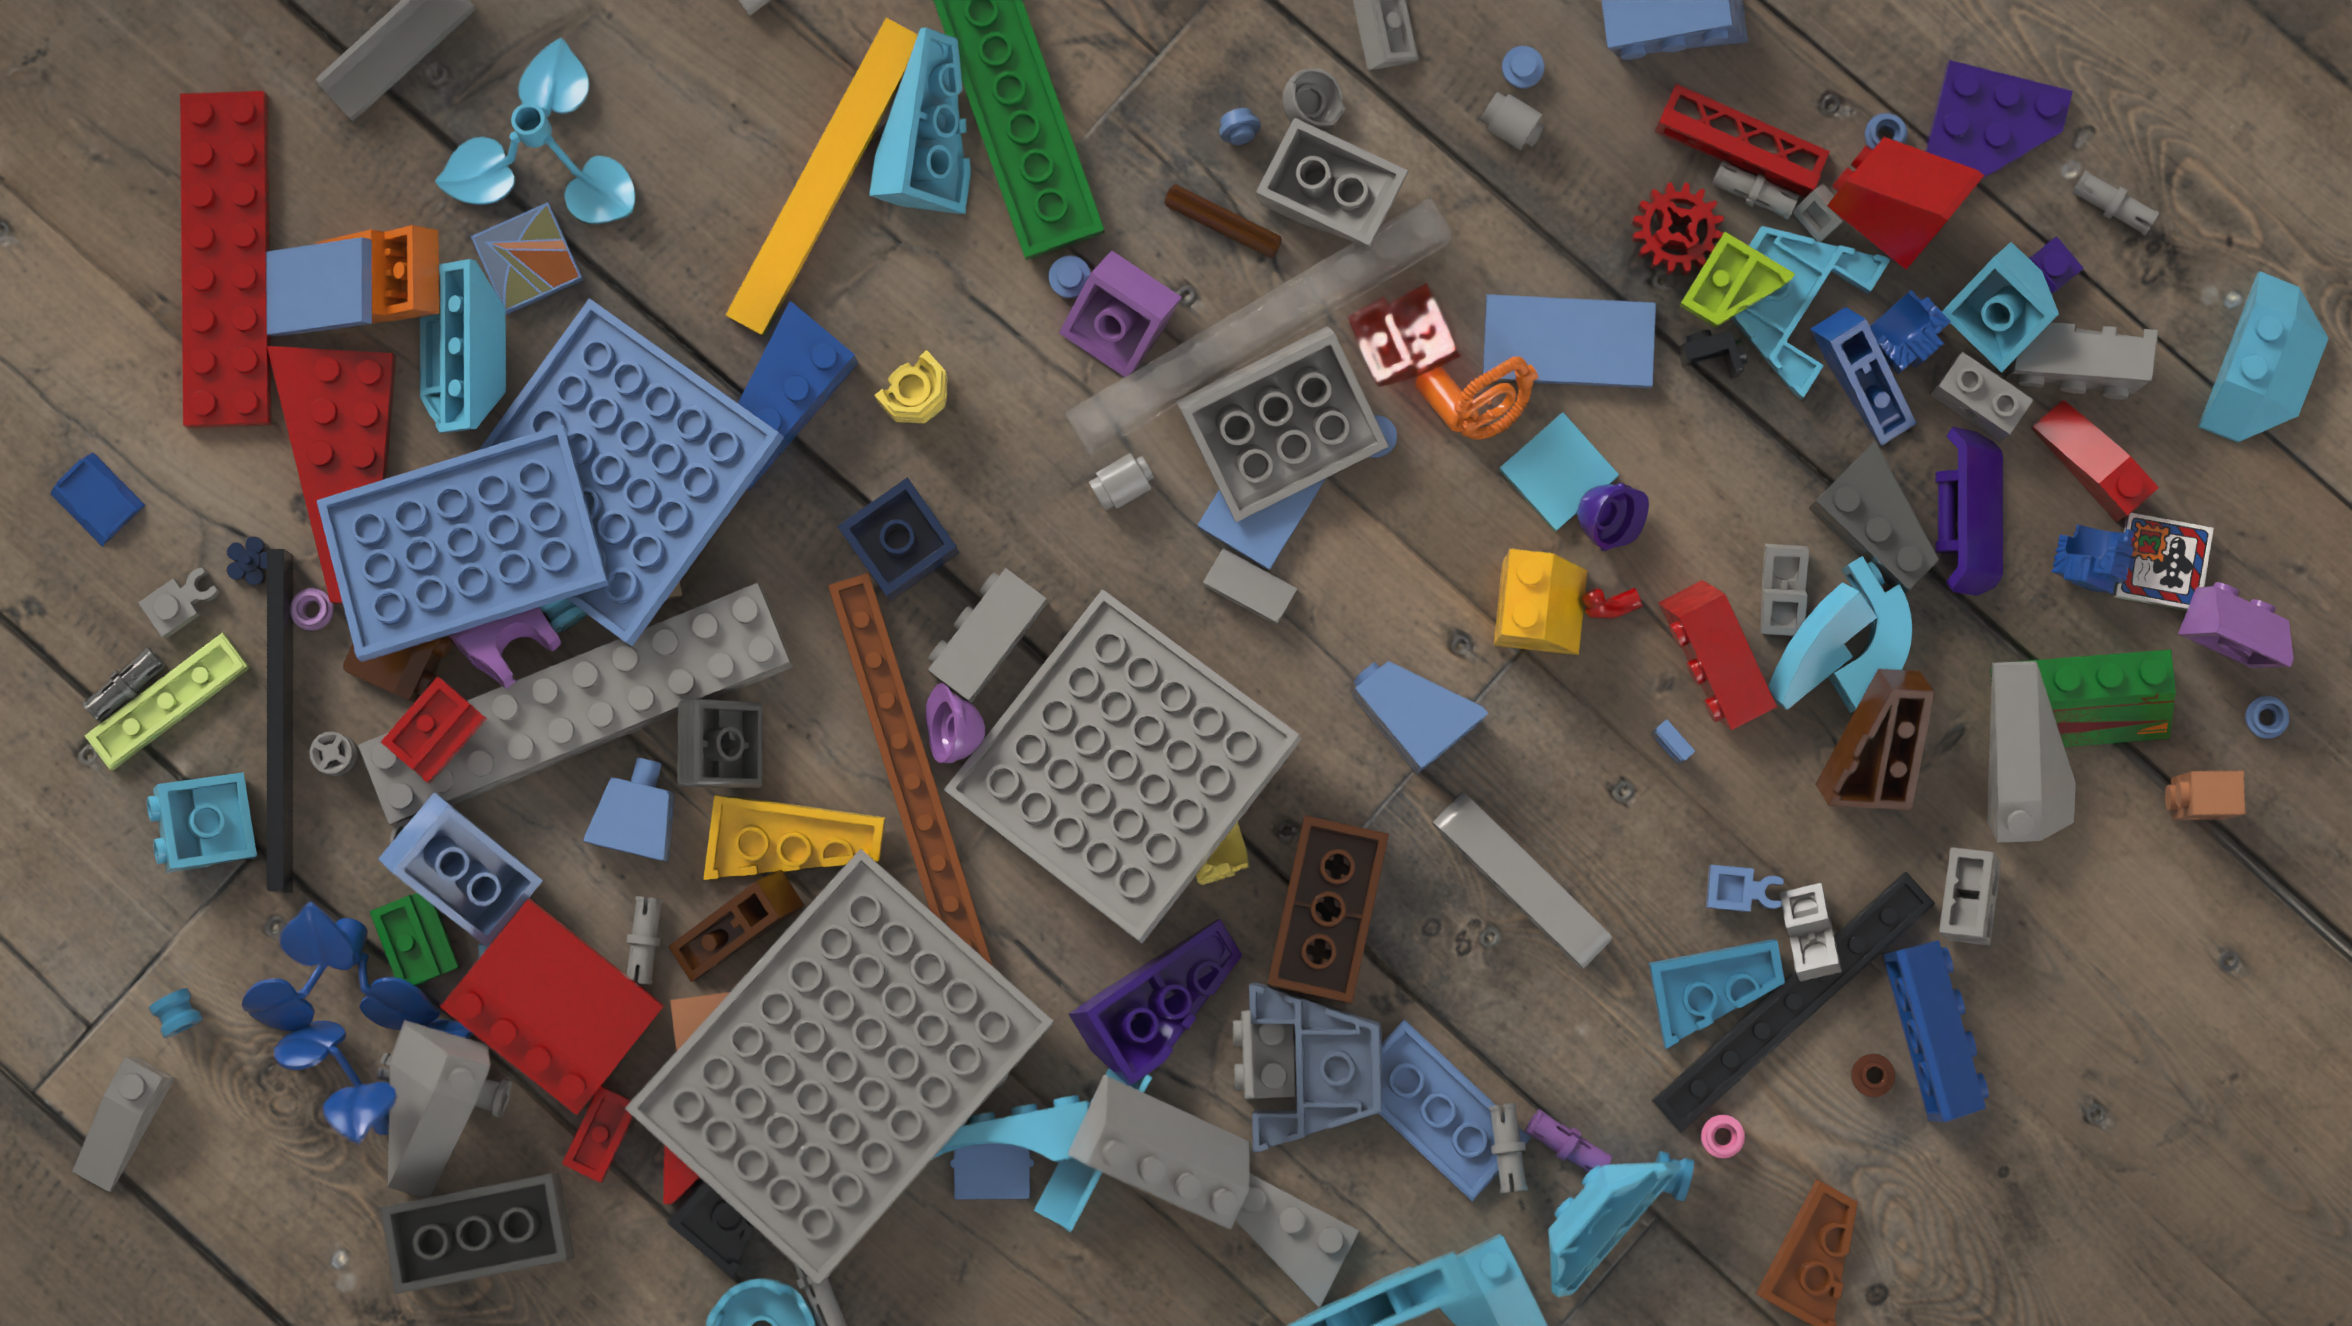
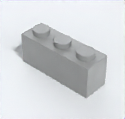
(986, 634)

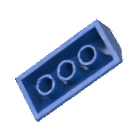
(1935, 1032)

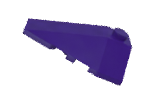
(1148, 1010)

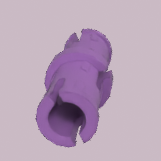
(1566, 1142)

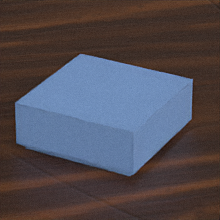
(1672, 742)

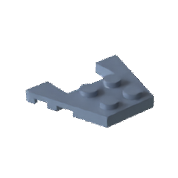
(1334, 1066)

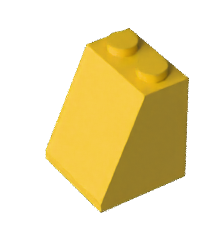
(1540, 603)

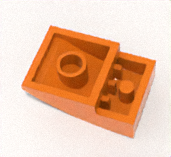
(402, 272)

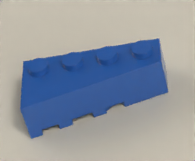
(795, 377)

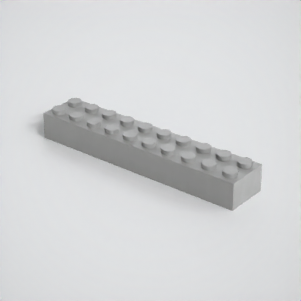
(594, 700)

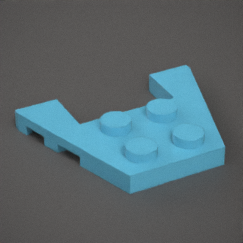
(1775, 316)

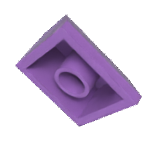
(1119, 314)
(2238, 628)

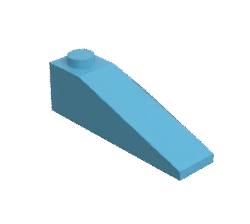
(922, 146)

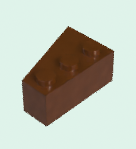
(1882, 745)

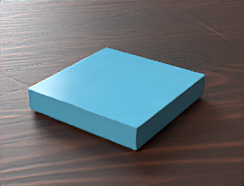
(1557, 471)

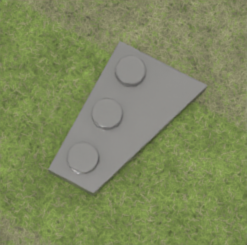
(1296, 1236)

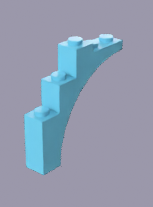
(1396, 1296)

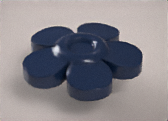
(248, 561)

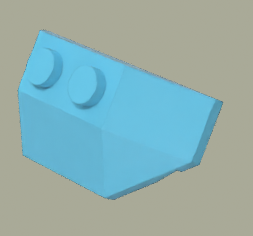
(463, 349)
(2266, 362)
(1600, 1217)

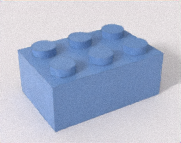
(460, 869)

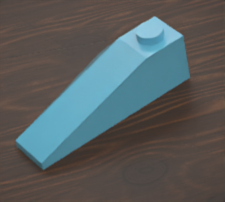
(1498, 1289)

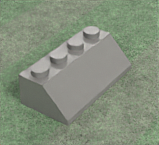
(1164, 1152)

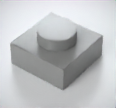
(1815, 214)

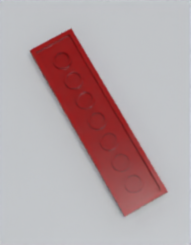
(225, 259)

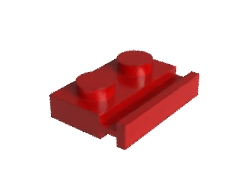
(433, 730)

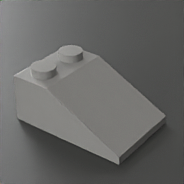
(1330, 184)

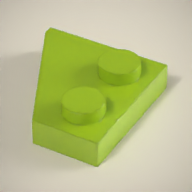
(1733, 281)

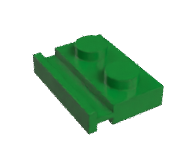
(415, 939)

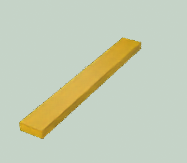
(823, 178)

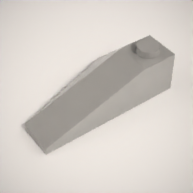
(2028, 766)
(436, 1091)

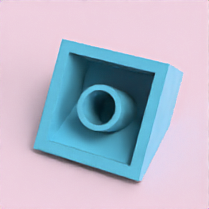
(2003, 307)

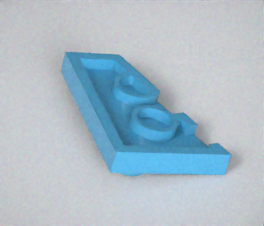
(1709, 984)

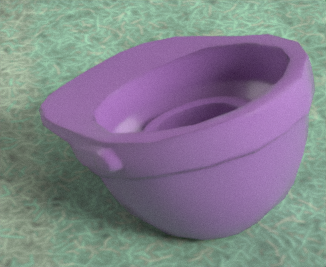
(952, 725)

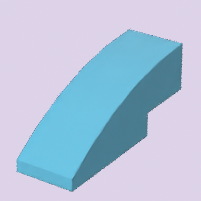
(1820, 645)

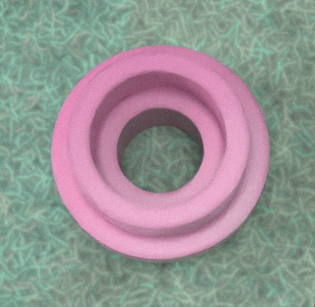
(1736, 1139)

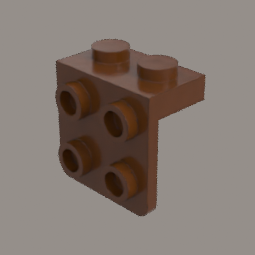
(403, 671)

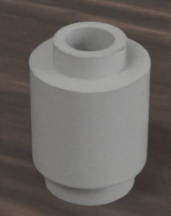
(1513, 121)
(1122, 481)

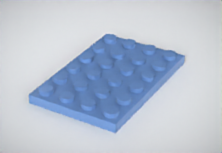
(462, 543)

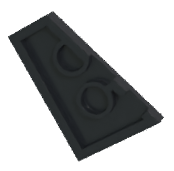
(712, 1227)

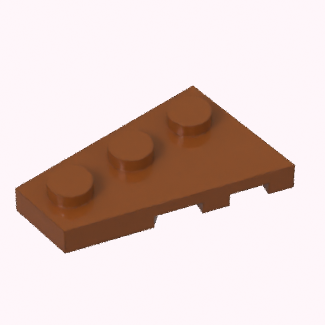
(1812, 1258)

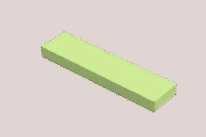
(167, 701)

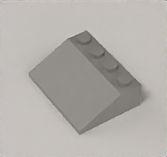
(1282, 423)

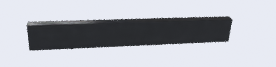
(279, 721)
(1790, 1005)

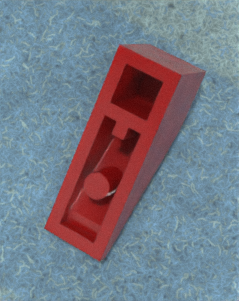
(2095, 460)

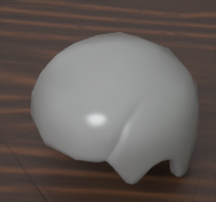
(1313, 98)

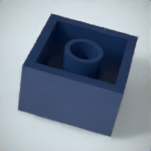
(898, 539)

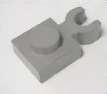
(173, 605)

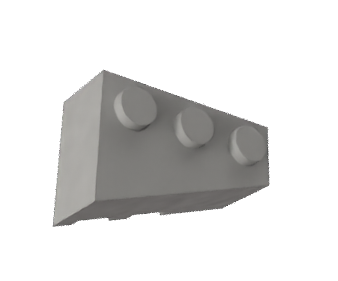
(2087, 360)

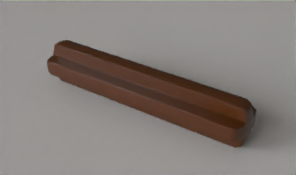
(1222, 220)

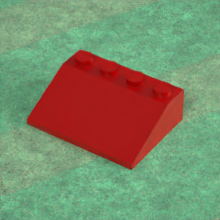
(552, 1006)

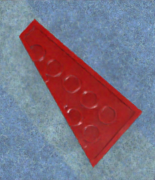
(337, 425)

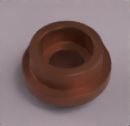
(1860, 1080)

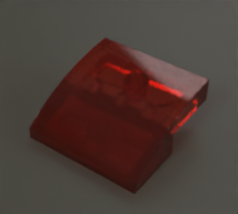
(1404, 336)

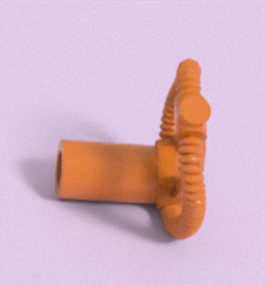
(1460, 409)

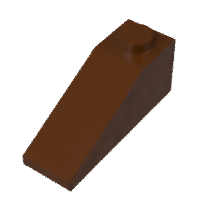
(736, 924)

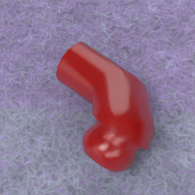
(1611, 607)

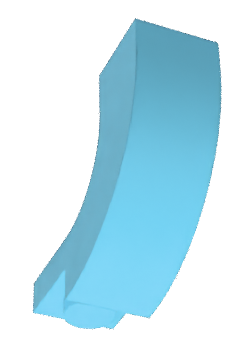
(1888, 636)

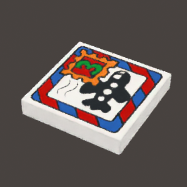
(2165, 561)

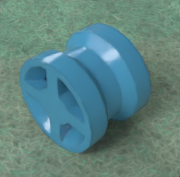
(175, 1013)
(1680, 1183)

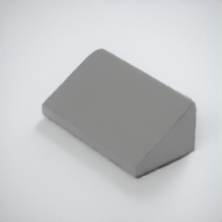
(1385, 33)
(1249, 587)

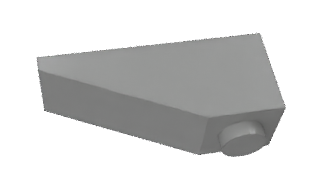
(121, 1121)

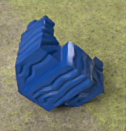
(1909, 331)
(2094, 558)

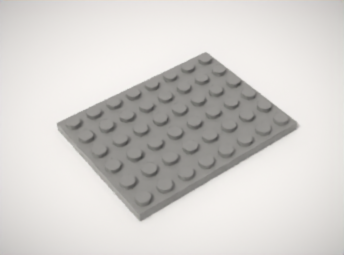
(839, 1066)

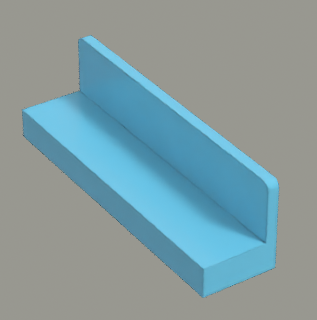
(1074, 1181)

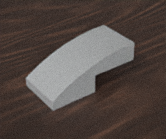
(1783, 589)
(1810, 932)

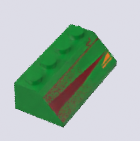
(2110, 696)

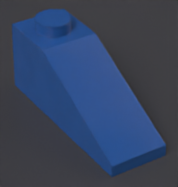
(1864, 373)

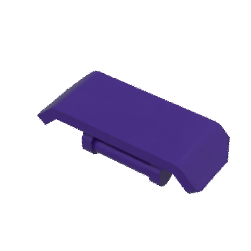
(1979, 513)

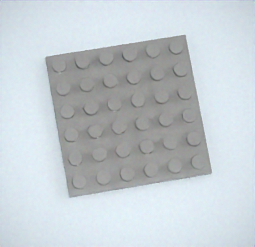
(1123, 765)

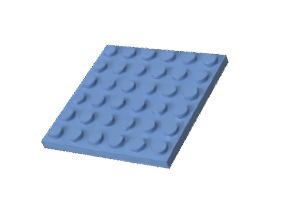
(653, 454)

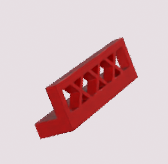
(1738, 150)

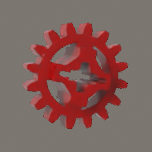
(1669, 213)

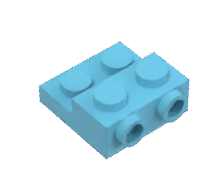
(202, 822)

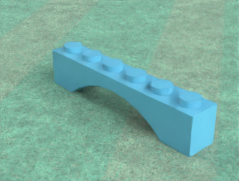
(1042, 1131)

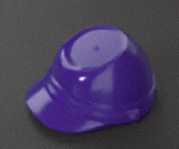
(1613, 514)

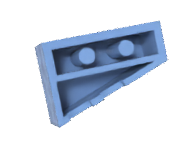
(1671, 25)

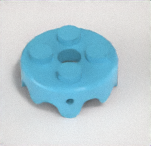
(762, 1300)

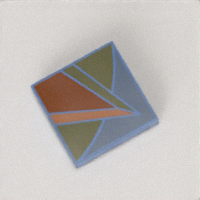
(527, 258)

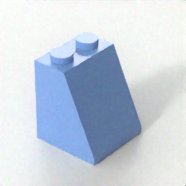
(1414, 712)

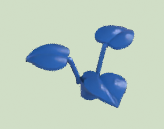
(319, 941)
(355, 1108)

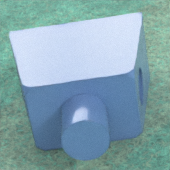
(635, 815)

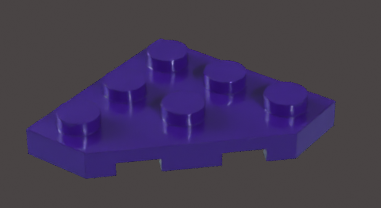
(1993, 117)

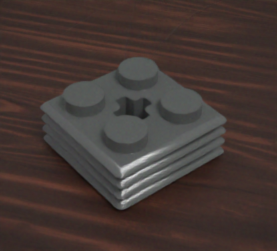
(720, 744)

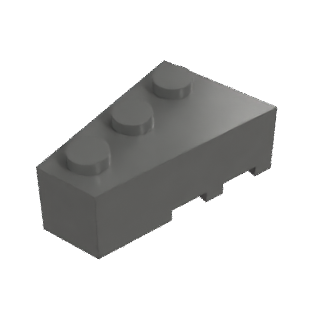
(1876, 520)

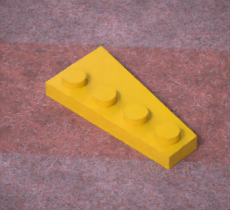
(775, 836)

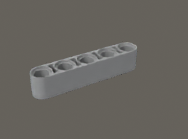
(1522, 880)

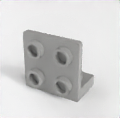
(1266, 1059)

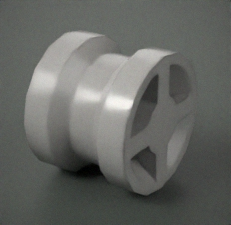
(326, 750)

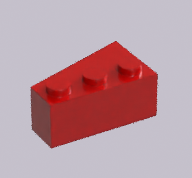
(1717, 654)

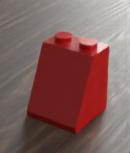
(1901, 196)

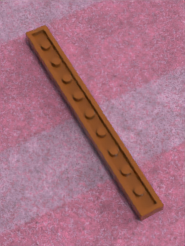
(906, 759)

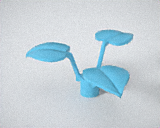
(554, 82)

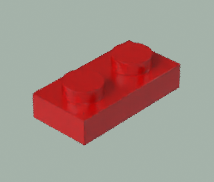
(599, 1135)

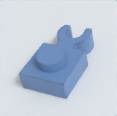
(1734, 889)

